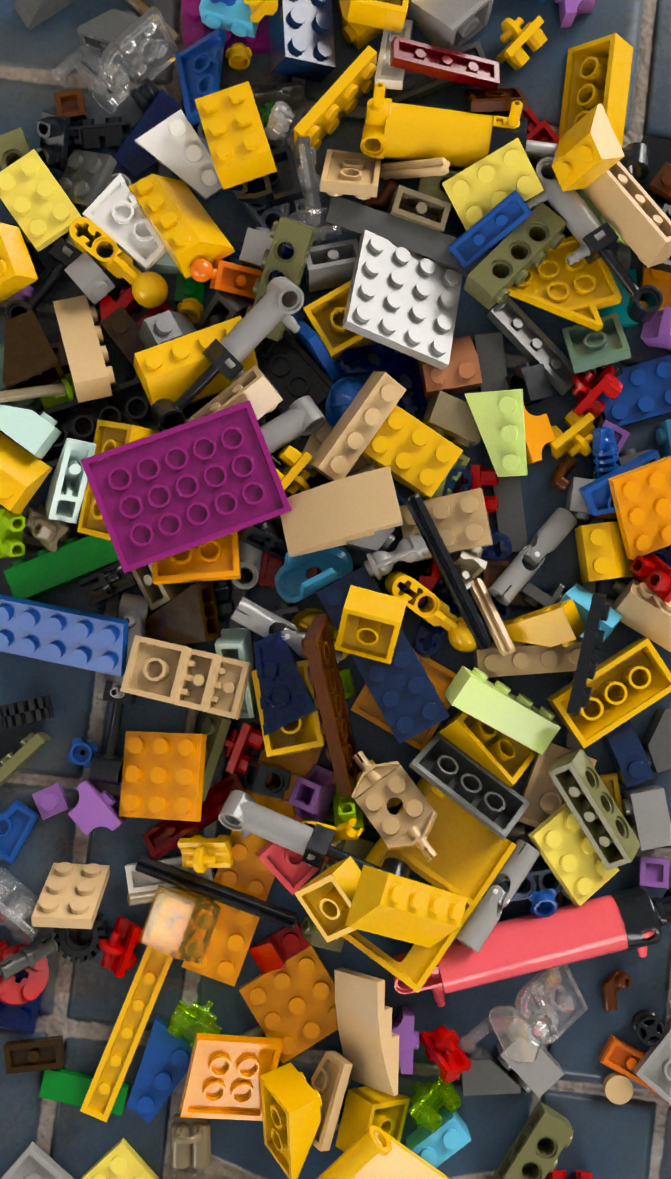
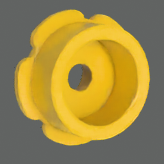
(238, 56)
(192, 308)

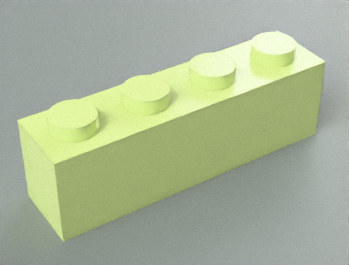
(502, 710)

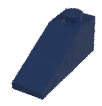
(627, 755)

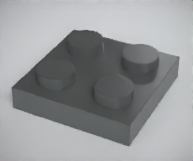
(86, 176)

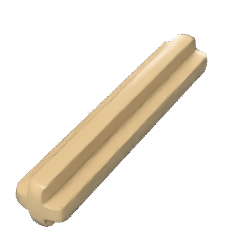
(414, 168)
(491, 617)

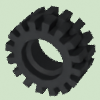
(26, 711)
(81, 951)

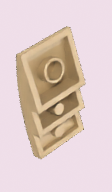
(341, 512)
(186, 677)
(367, 1030)

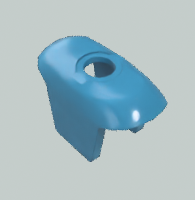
(292, 580)

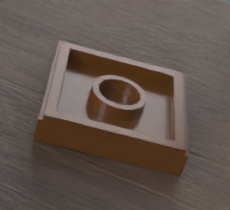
(500, 100)

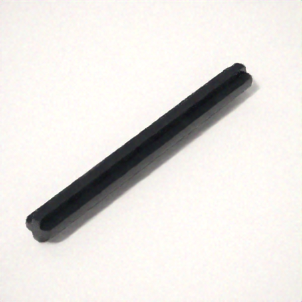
(448, 571)
(216, 892)

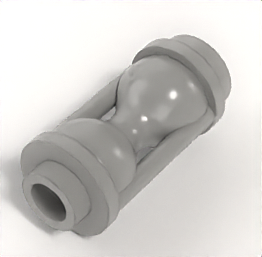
(408, 550)

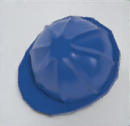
(340, 397)

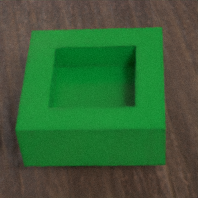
(189, 289)

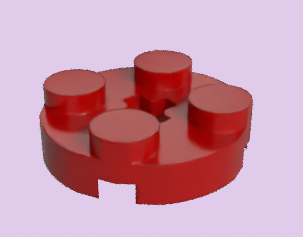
(29, 987)

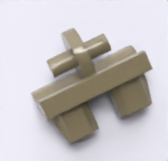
(47, 531)
(469, 565)

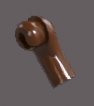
(384, 197)
(561, 471)
(611, 986)

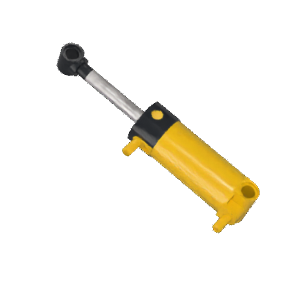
(461, 137)

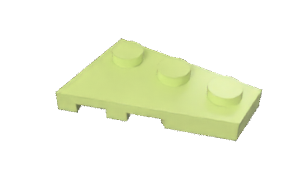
(502, 428)

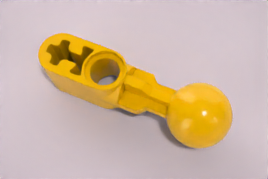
(147, 287)
(435, 612)

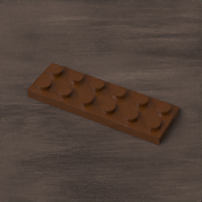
(331, 702)

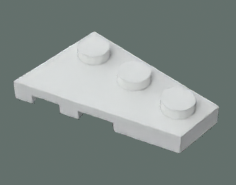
(182, 152)
(124, 221)

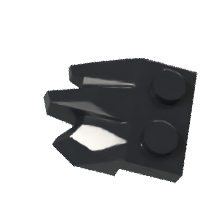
(276, 187)

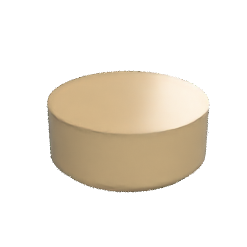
(617, 1088)

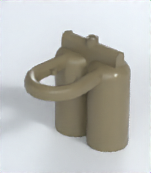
(190, 1142)

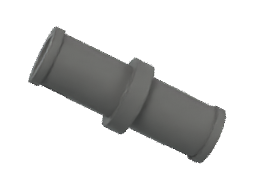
(27, 956)

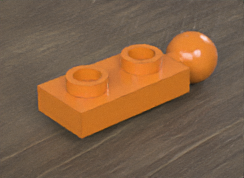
(226, 276)

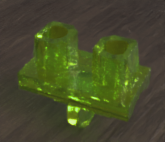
(193, 1018)
(430, 1100)

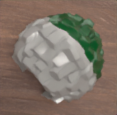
(276, 121)

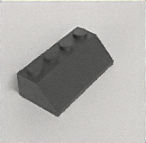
(470, 785)

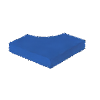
(316, 348)
(15, 828)

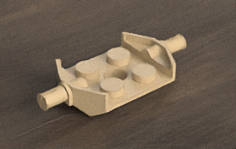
(373, 794)

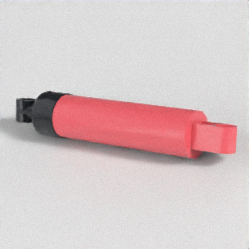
(535, 943)

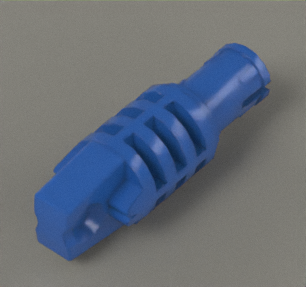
(604, 451)

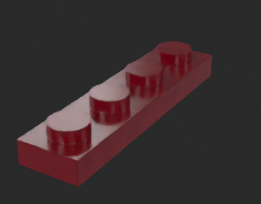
(444, 63)
(165, 835)

